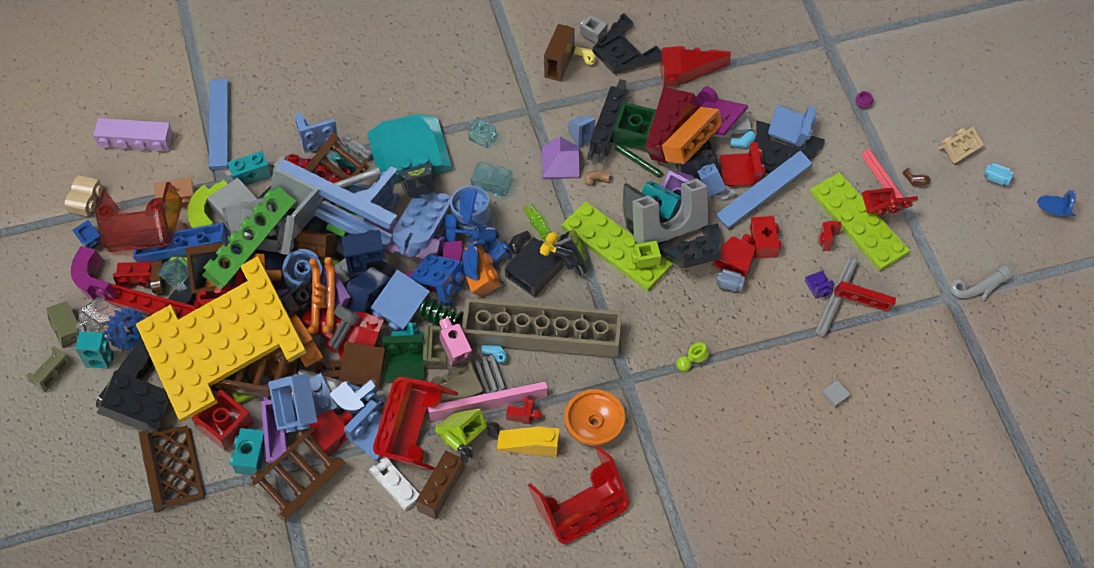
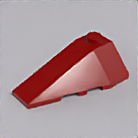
(683, 65)
(364, 332)

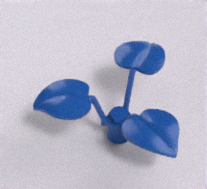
(481, 233)

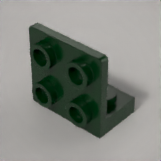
(403, 357)

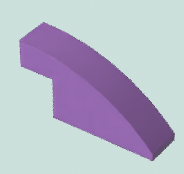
(275, 440)

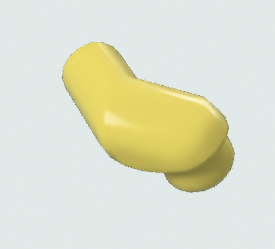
(587, 54)

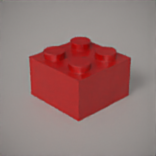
(223, 420)

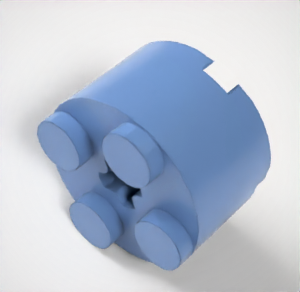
(293, 263)

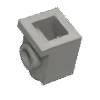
(593, 28)

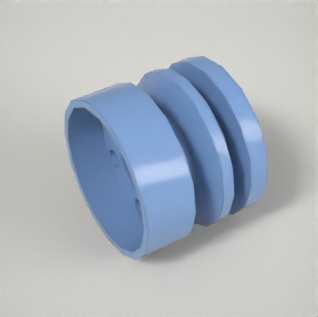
(481, 210)

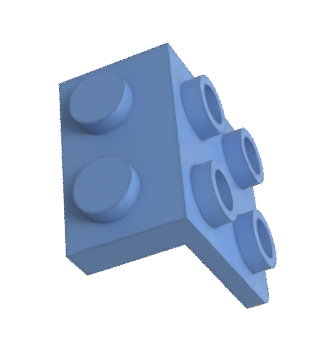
(791, 125)

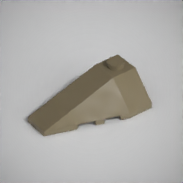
(462, 379)

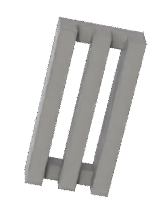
(485, 361)

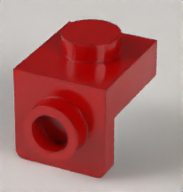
(827, 230)

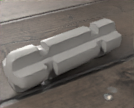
(356, 147)

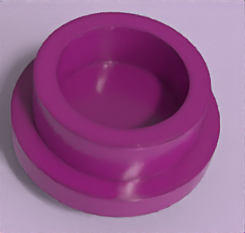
(864, 99)

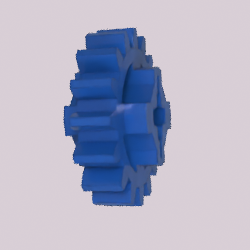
(117, 334)

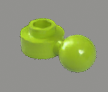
(697, 353)

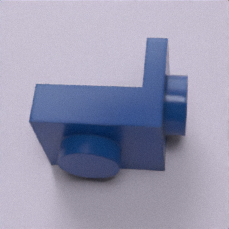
(87, 234)

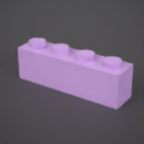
(133, 134)

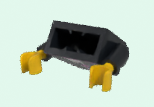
(569, 248)

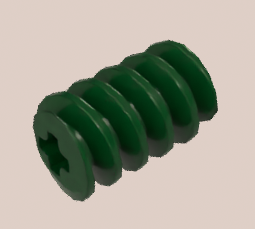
(436, 313)

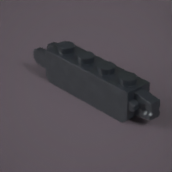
(603, 133)

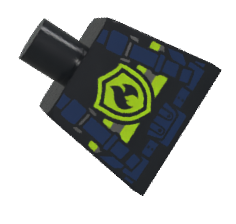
(418, 179)

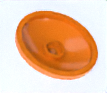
(598, 407)

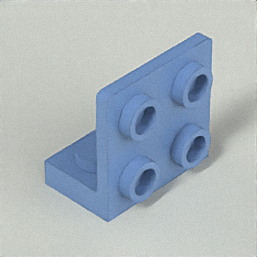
(315, 135)
(321, 395)
(364, 427)

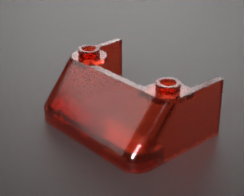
(138, 229)

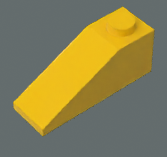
(531, 440)

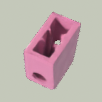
(455, 349)

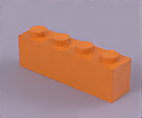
(692, 135)

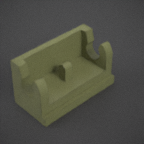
(63, 323)
(433, 352)
(50, 370)

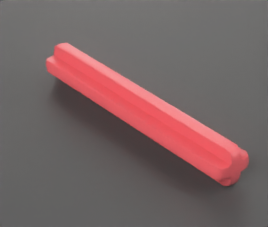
(879, 172)

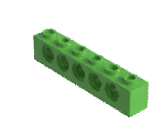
(221, 276)

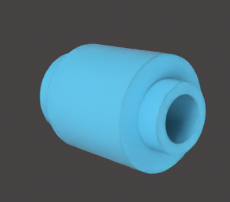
(998, 174)

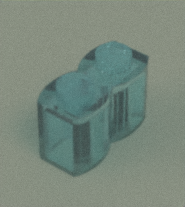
(492, 178)

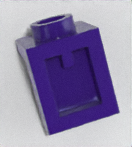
(819, 284)

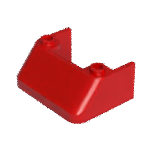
(404, 418)
(588, 508)

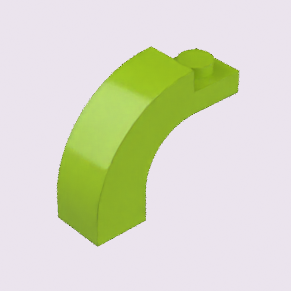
(199, 206)

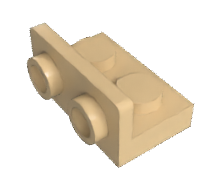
(962, 144)

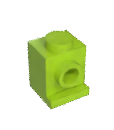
(646, 254)

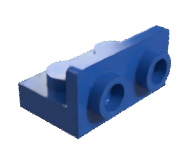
(495, 249)

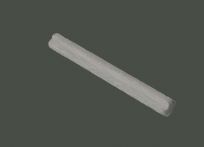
(834, 301)

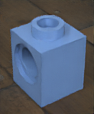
(712, 178)

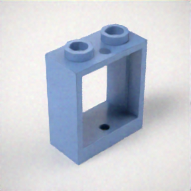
(283, 403)

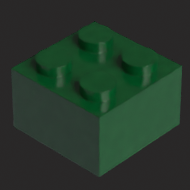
(633, 125)

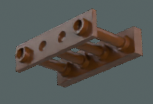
(321, 159)
(256, 388)
(302, 493)

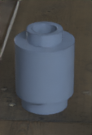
(730, 280)

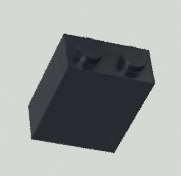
(532, 269)

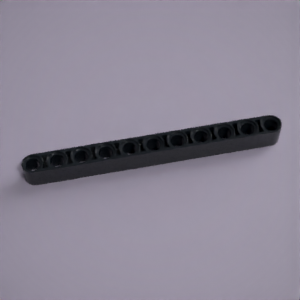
(138, 360)

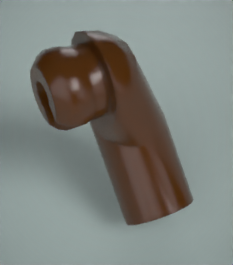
(916, 179)

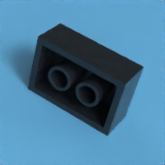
(134, 402)

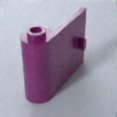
(729, 111)

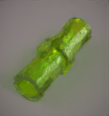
(537, 220)

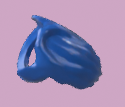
(1058, 205)

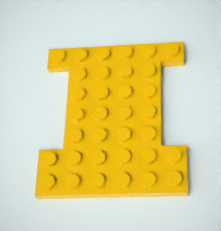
(218, 340)

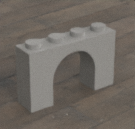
(690, 217)

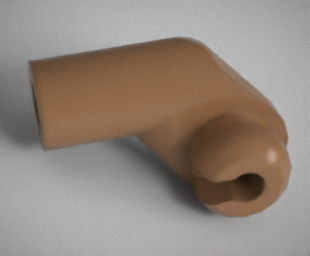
(599, 175)

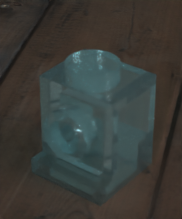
(482, 133)
(174, 271)

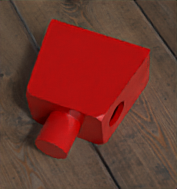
(736, 255)
(330, 431)

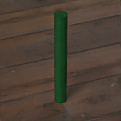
(641, 162)

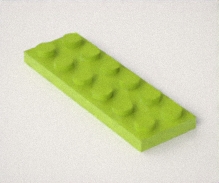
(865, 230)
(613, 245)

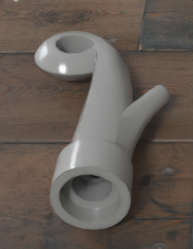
(1000, 276)

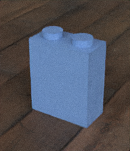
(399, 301)

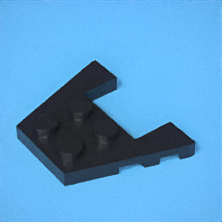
(619, 52)
(777, 153)
(696, 251)

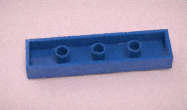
(184, 238)

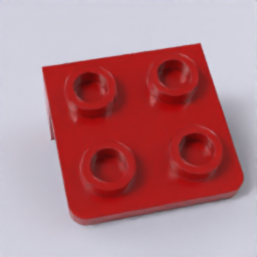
(742, 168)
(884, 200)

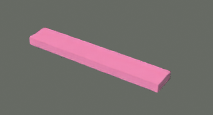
(489, 400)

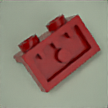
(133, 274)

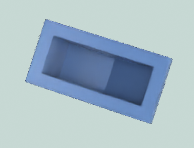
(581, 129)

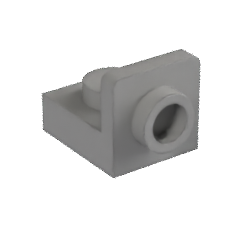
(342, 271)

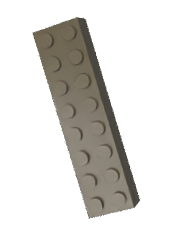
(542, 327)

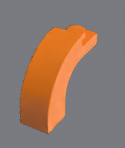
(313, 354)

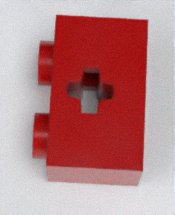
(764, 235)

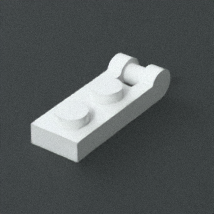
(395, 484)

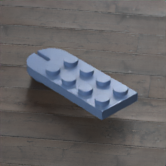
(420, 222)

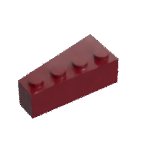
(671, 113)

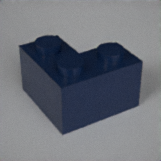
(361, 249)
(365, 290)

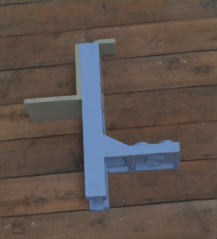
(309, 193)

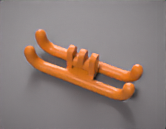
(322, 296)

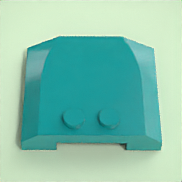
(409, 143)

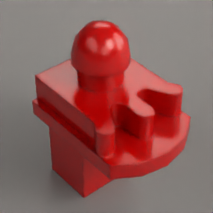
(523, 414)

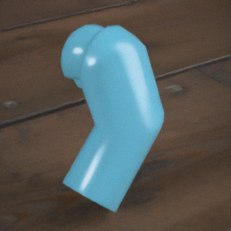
(743, 142)
(495, 350)

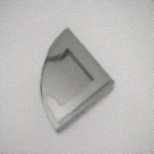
(724, 195)

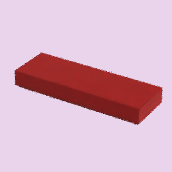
(864, 296)

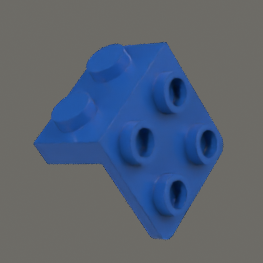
(441, 273)

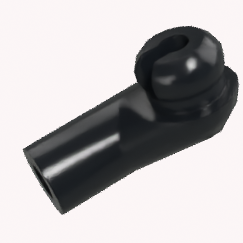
(517, 240)

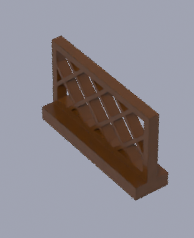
(152, 470)

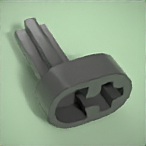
(348, 319)

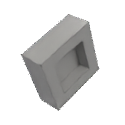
(835, 394)

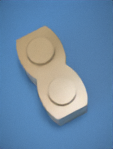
(83, 196)

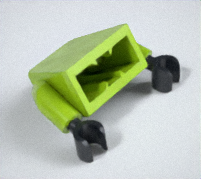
(464, 427)

